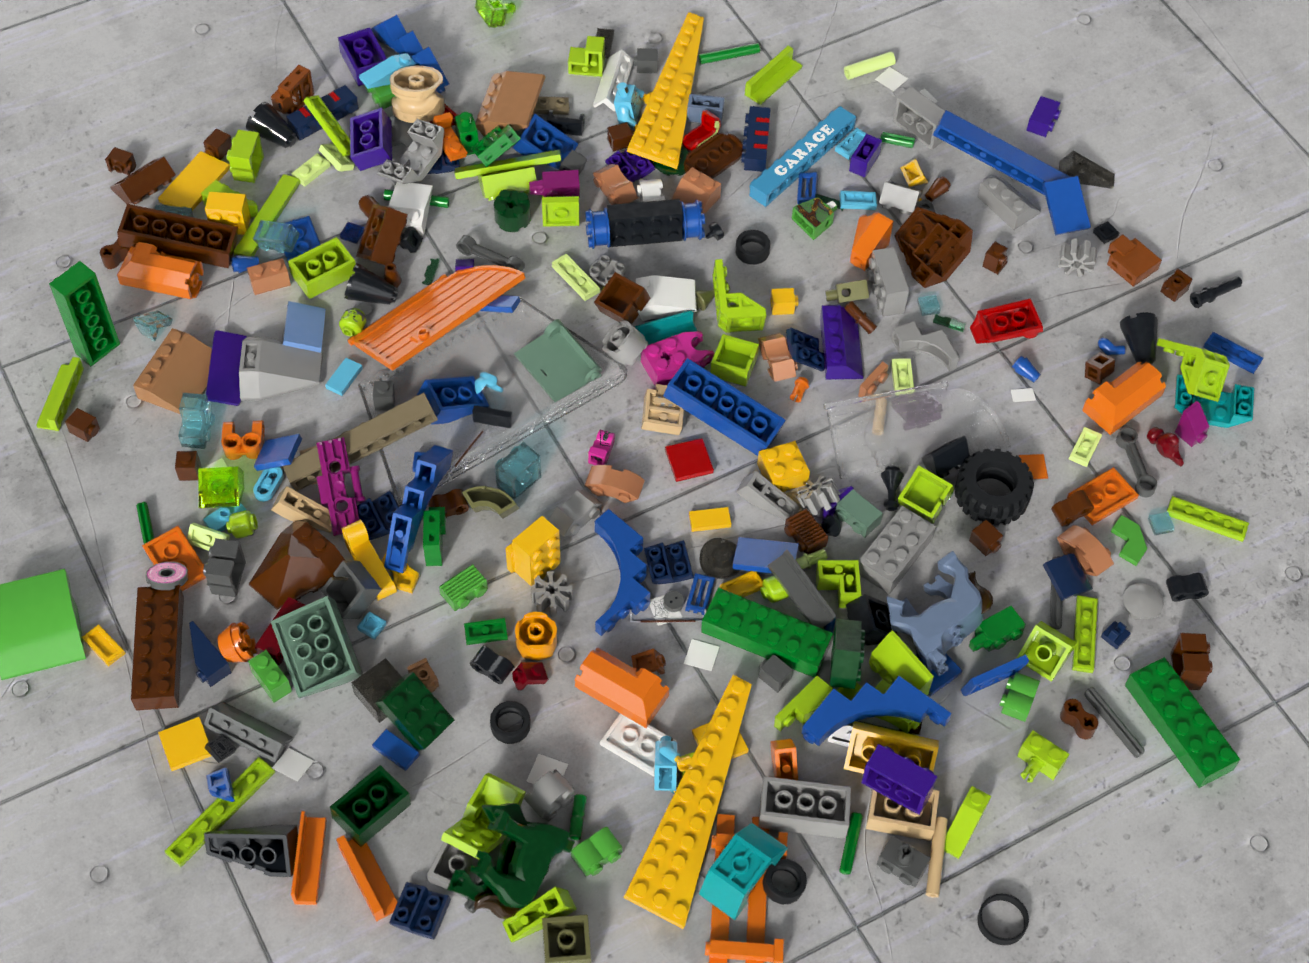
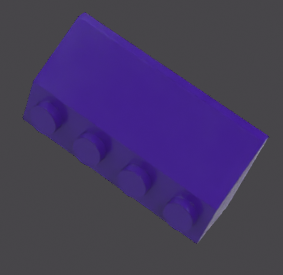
(840, 344)

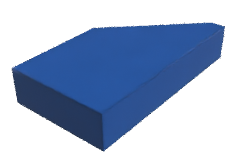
(220, 784)

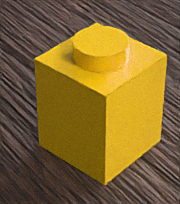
(783, 301)

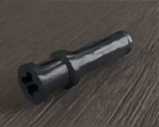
(1209, 294)

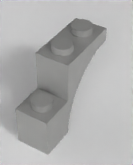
(937, 344)

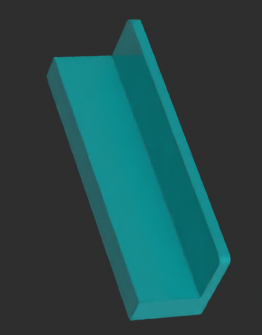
(667, 327)

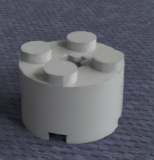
(624, 343)
(549, 794)

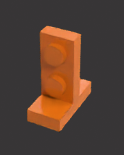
(451, 143)

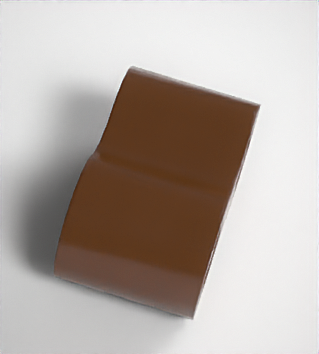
(113, 255)
(453, 501)
(1072, 508)
(1082, 721)

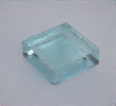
(928, 305)
(1161, 523)

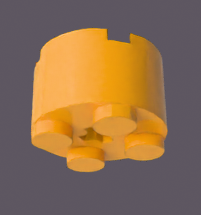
(536, 636)

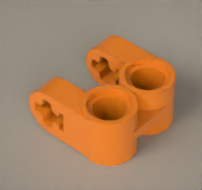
(243, 444)

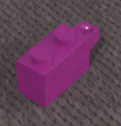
(556, 184)

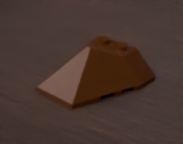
(933, 245)
(296, 565)

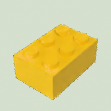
(536, 550)

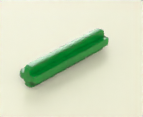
(145, 522)
(850, 843)

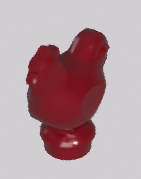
(1166, 444)

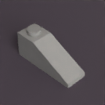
(766, 496)

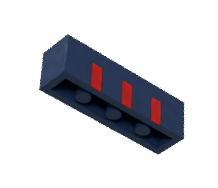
(339, 102)
(757, 138)

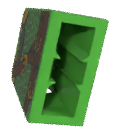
(814, 216)

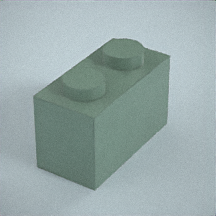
(858, 513)

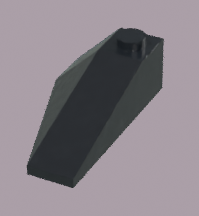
(261, 847)

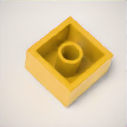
(229, 210)
(784, 466)

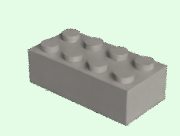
(896, 549)
(804, 807)

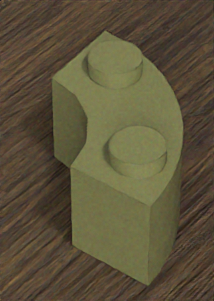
(490, 498)

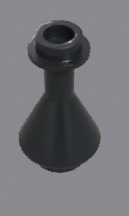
(892, 478)

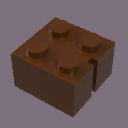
(622, 299)
(1191, 659)

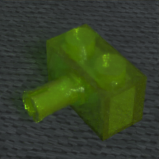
(494, 11)

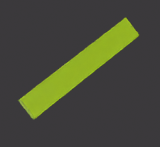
(508, 164)
(269, 212)
(219, 812)

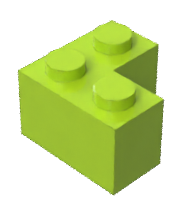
(588, 60)
(839, 576)

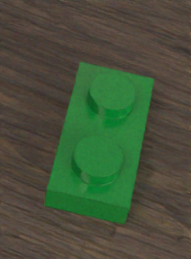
(485, 631)

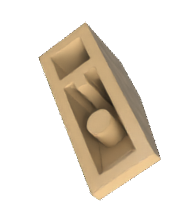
(300, 508)

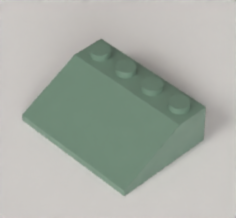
(316, 647)

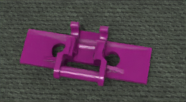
(332, 484)

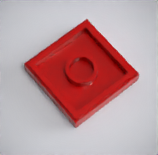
(689, 460)

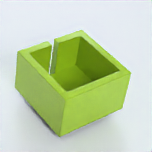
(245, 156)
(734, 360)
(925, 494)

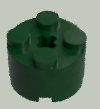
(512, 210)

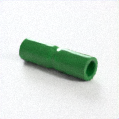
(578, 813)

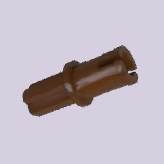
(860, 317)

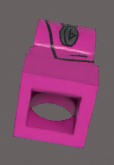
(601, 448)

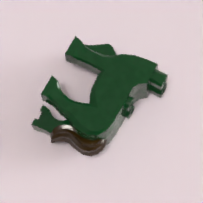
(520, 863)

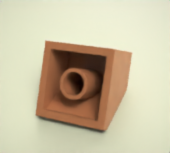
(699, 187)

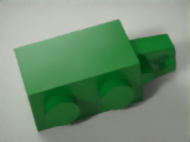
(998, 630)

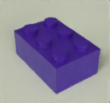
(360, 52)
(370, 139)
(899, 779)

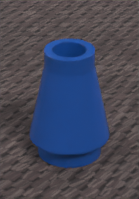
(241, 263)
(1026, 369)

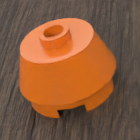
(236, 643)

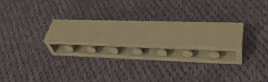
(365, 439)

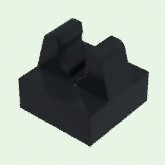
(411, 240)

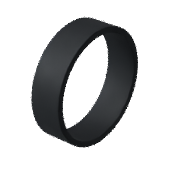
(1016, 902)

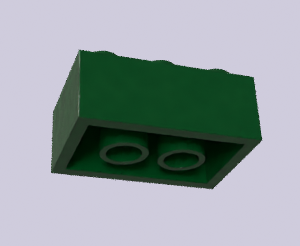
(847, 653)
(415, 711)
(370, 805)

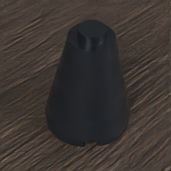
(271, 126)
(369, 287)
(1141, 336)

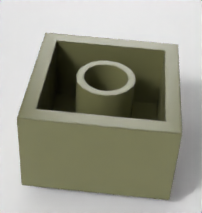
(566, 939)

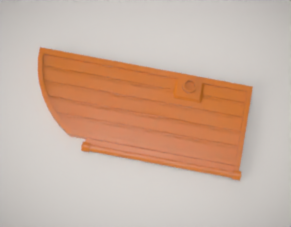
(434, 313)

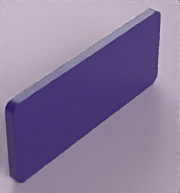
(224, 366)

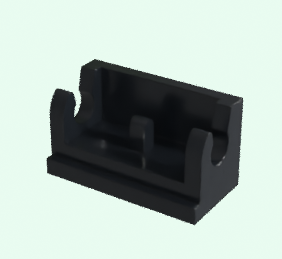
(567, 125)

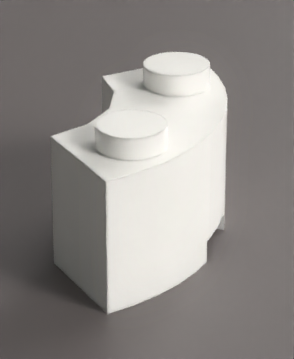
(650, 190)

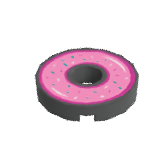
(166, 575)

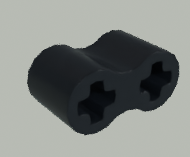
(1187, 587)
(491, 665)

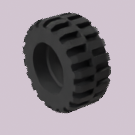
(997, 466)

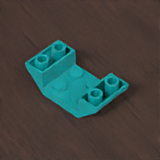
(1230, 411)
(740, 869)

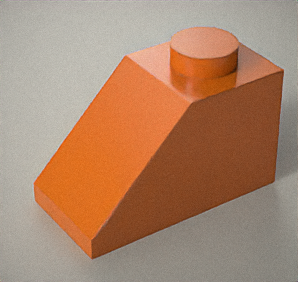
(784, 759)

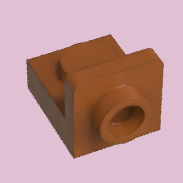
(649, 660)

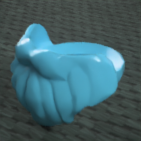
(486, 380)

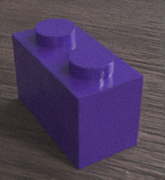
(1043, 116)
(865, 155)

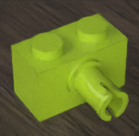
(1041, 757)

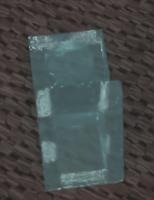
(151, 322)

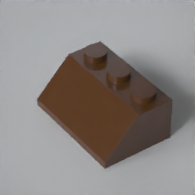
(144, 181)
(382, 235)

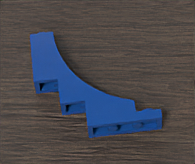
(395, 36)
(417, 494)
(898, 701)

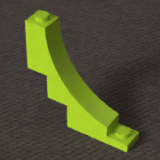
(812, 696)

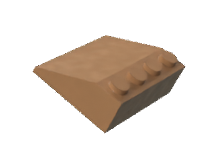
(509, 101)
(175, 369)

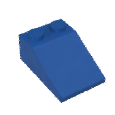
(544, 137)
(452, 397)

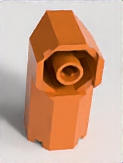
(161, 272)
(1125, 396)
(622, 687)

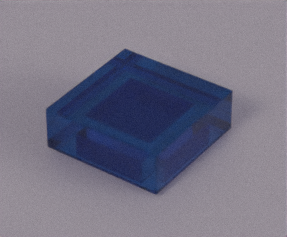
(352, 232)

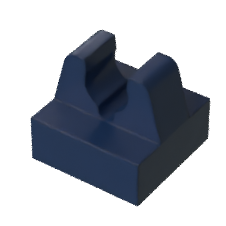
(1116, 634)

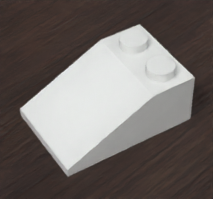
(412, 200)
(667, 296)

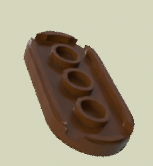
(715, 155)

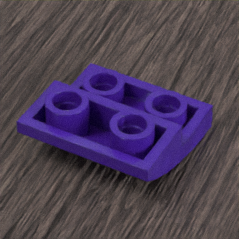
(631, 165)

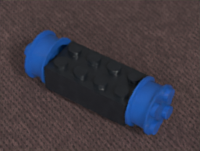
(645, 223)

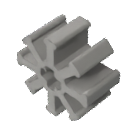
(1077, 257)
(818, 494)
(551, 593)

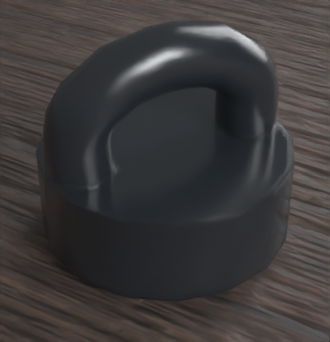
(716, 231)
(831, 526)

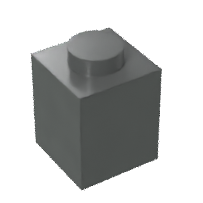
(646, 60)
(573, 161)
(383, 395)
(775, 673)

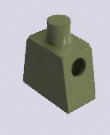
(857, 291)

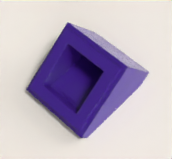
(464, 264)

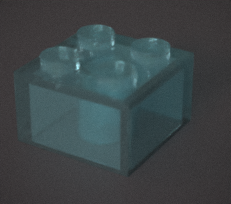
(518, 470)

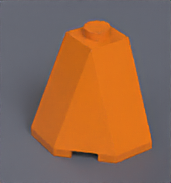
(871, 234)

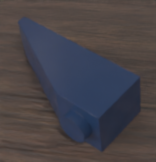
(208, 660)

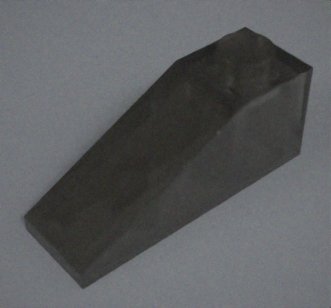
(1086, 170)

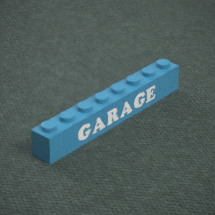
(802, 156)

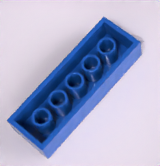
(723, 407)

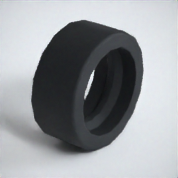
(752, 258)
(510, 707)
(778, 896)

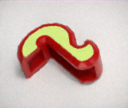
(707, 129)

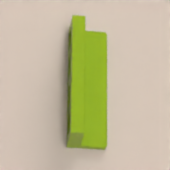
(772, 76)
(60, 395)

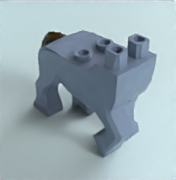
(944, 622)

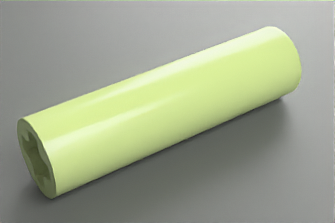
(869, 65)

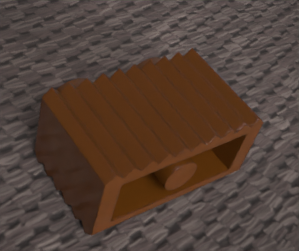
(806, 532)

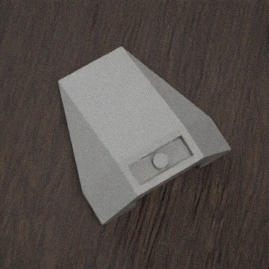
(275, 369)

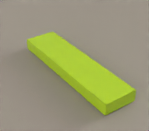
(329, 124)
(1207, 519)
(1085, 634)

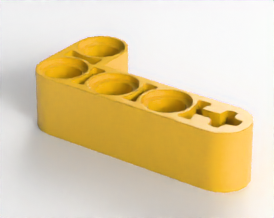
(361, 550)

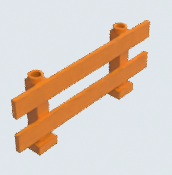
(754, 949)

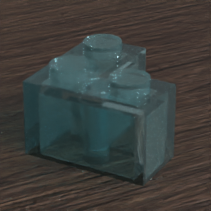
(196, 420)

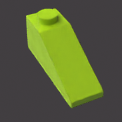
(966, 821)
(528, 920)

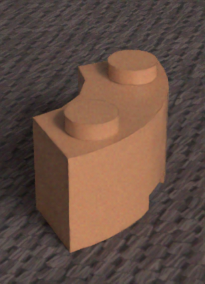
(614, 185)
(776, 352)
(613, 483)
(1088, 550)

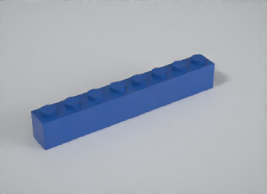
(995, 152)

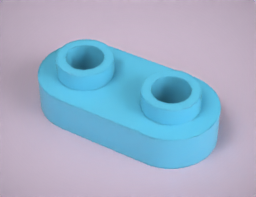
(268, 485)

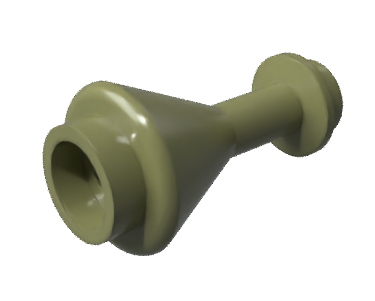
(704, 298)

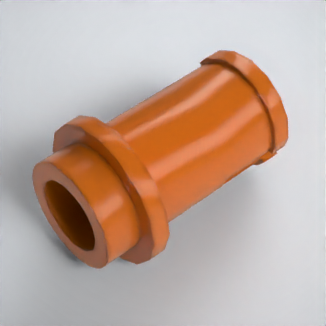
(801, 385)

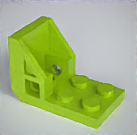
(560, 211)
(738, 317)
(1205, 375)
(472, 830)

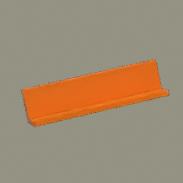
(308, 860)
(368, 877)

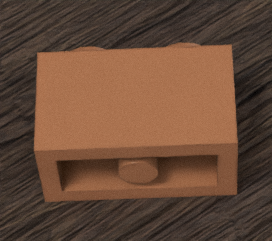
(268, 276)

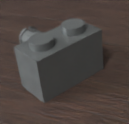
(903, 861)

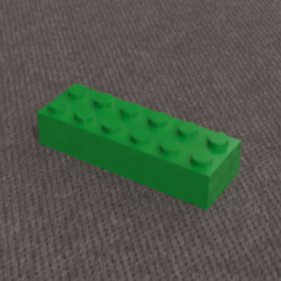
(84, 313)
(766, 632)
(1182, 722)

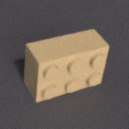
(893, 818)

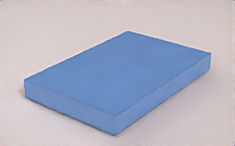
(304, 326)

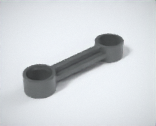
(469, 246)
(1136, 461)

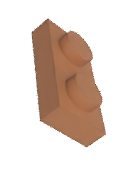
(878, 376)

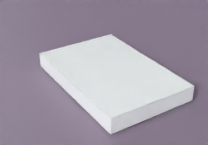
(633, 742)

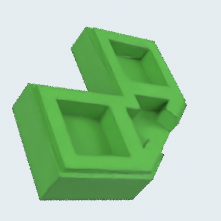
(1130, 532)

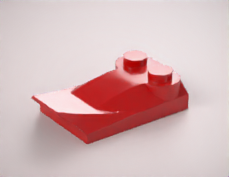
(1006, 322)

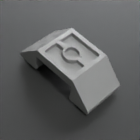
(418, 157)

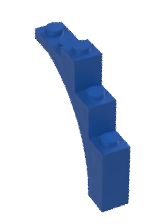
(626, 546)

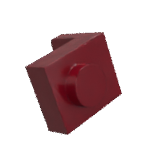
(529, 673)

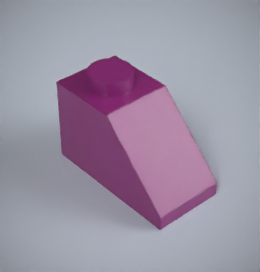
(1193, 425)

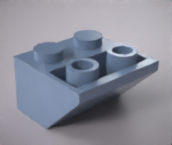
(699, 103)

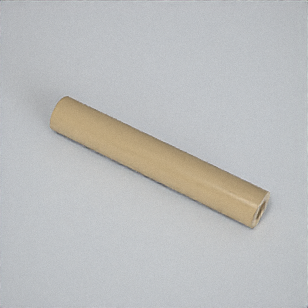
(936, 856)

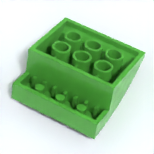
(38, 625)

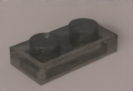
(609, 35)

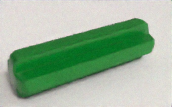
(896, 139)

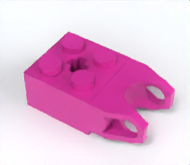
(668, 355)

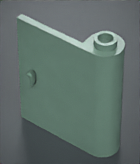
(560, 359)

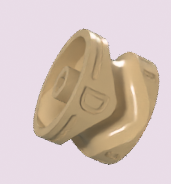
(416, 93)

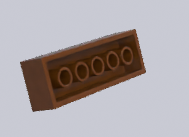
(178, 235)
(157, 648)

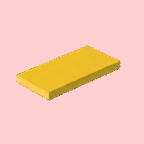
(194, 179)

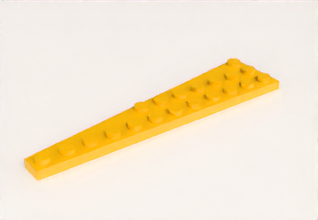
(664, 118)
(676, 852)

